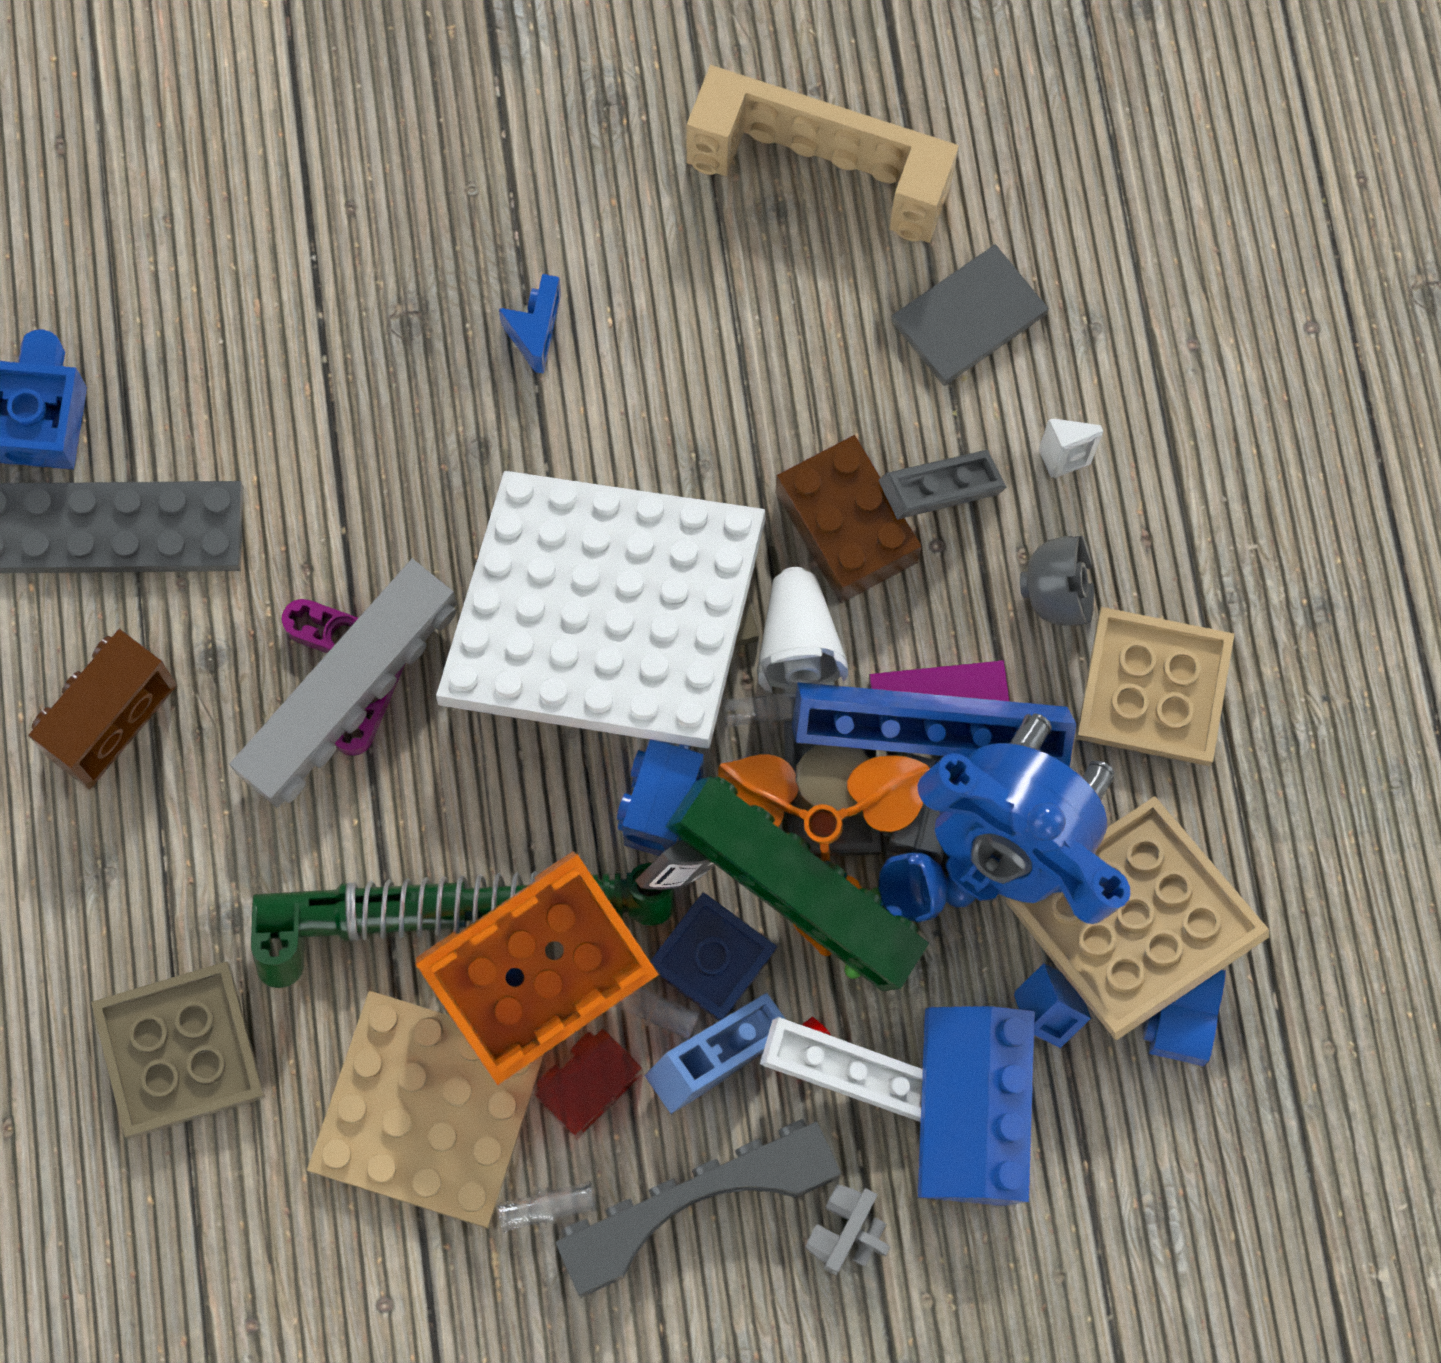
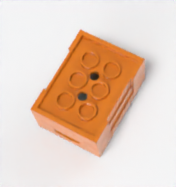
(558, 996)

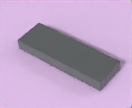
(942, 484)

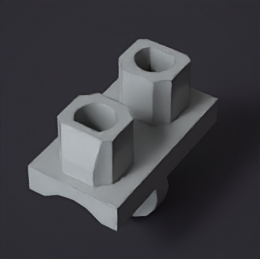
(834, 1248)

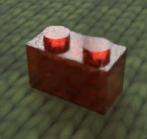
(588, 1082)

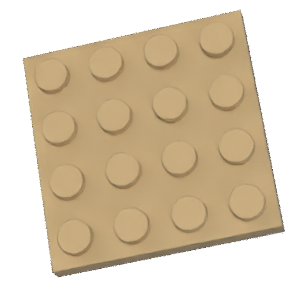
(1167, 937)
(421, 1114)

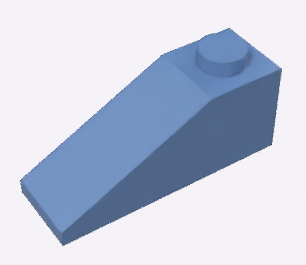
(713, 1054)

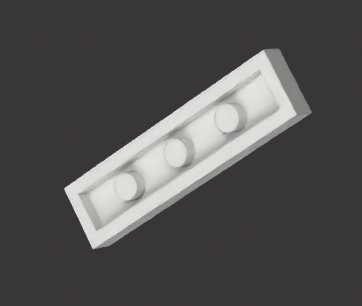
(844, 1068)

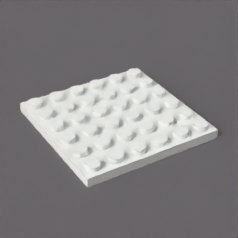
(603, 609)

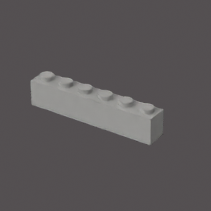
(345, 683)

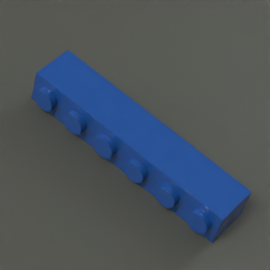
(919, 721)

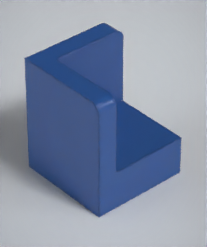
(1056, 1004)

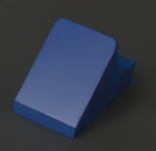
(534, 329)

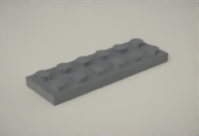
(121, 527)

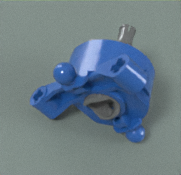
(1024, 825)

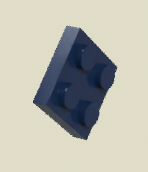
(712, 957)

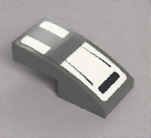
(675, 868)

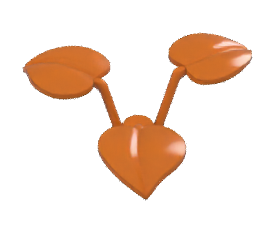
(881, 786)

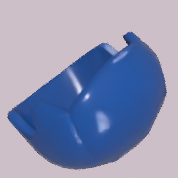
(913, 887)

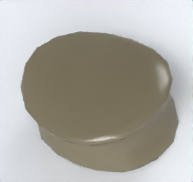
(824, 776)

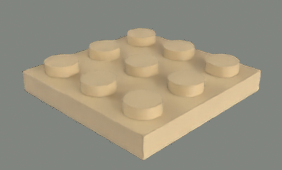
(1155, 686)

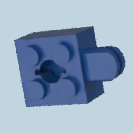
(40, 405)
(660, 784)

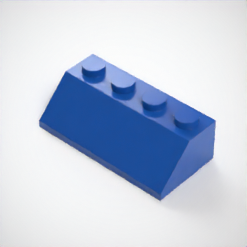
(976, 1105)

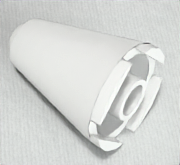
(799, 635)

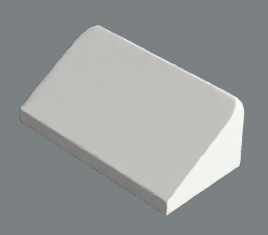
(1068, 445)

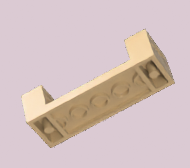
(739, 105)

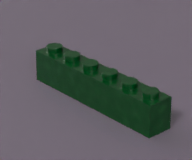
(798, 883)

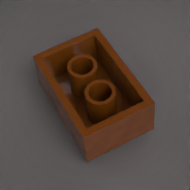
(847, 519)
(102, 708)

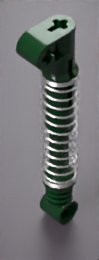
(404, 908)

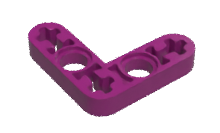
(309, 637)

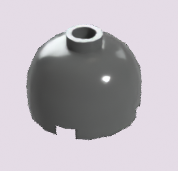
(1059, 581)

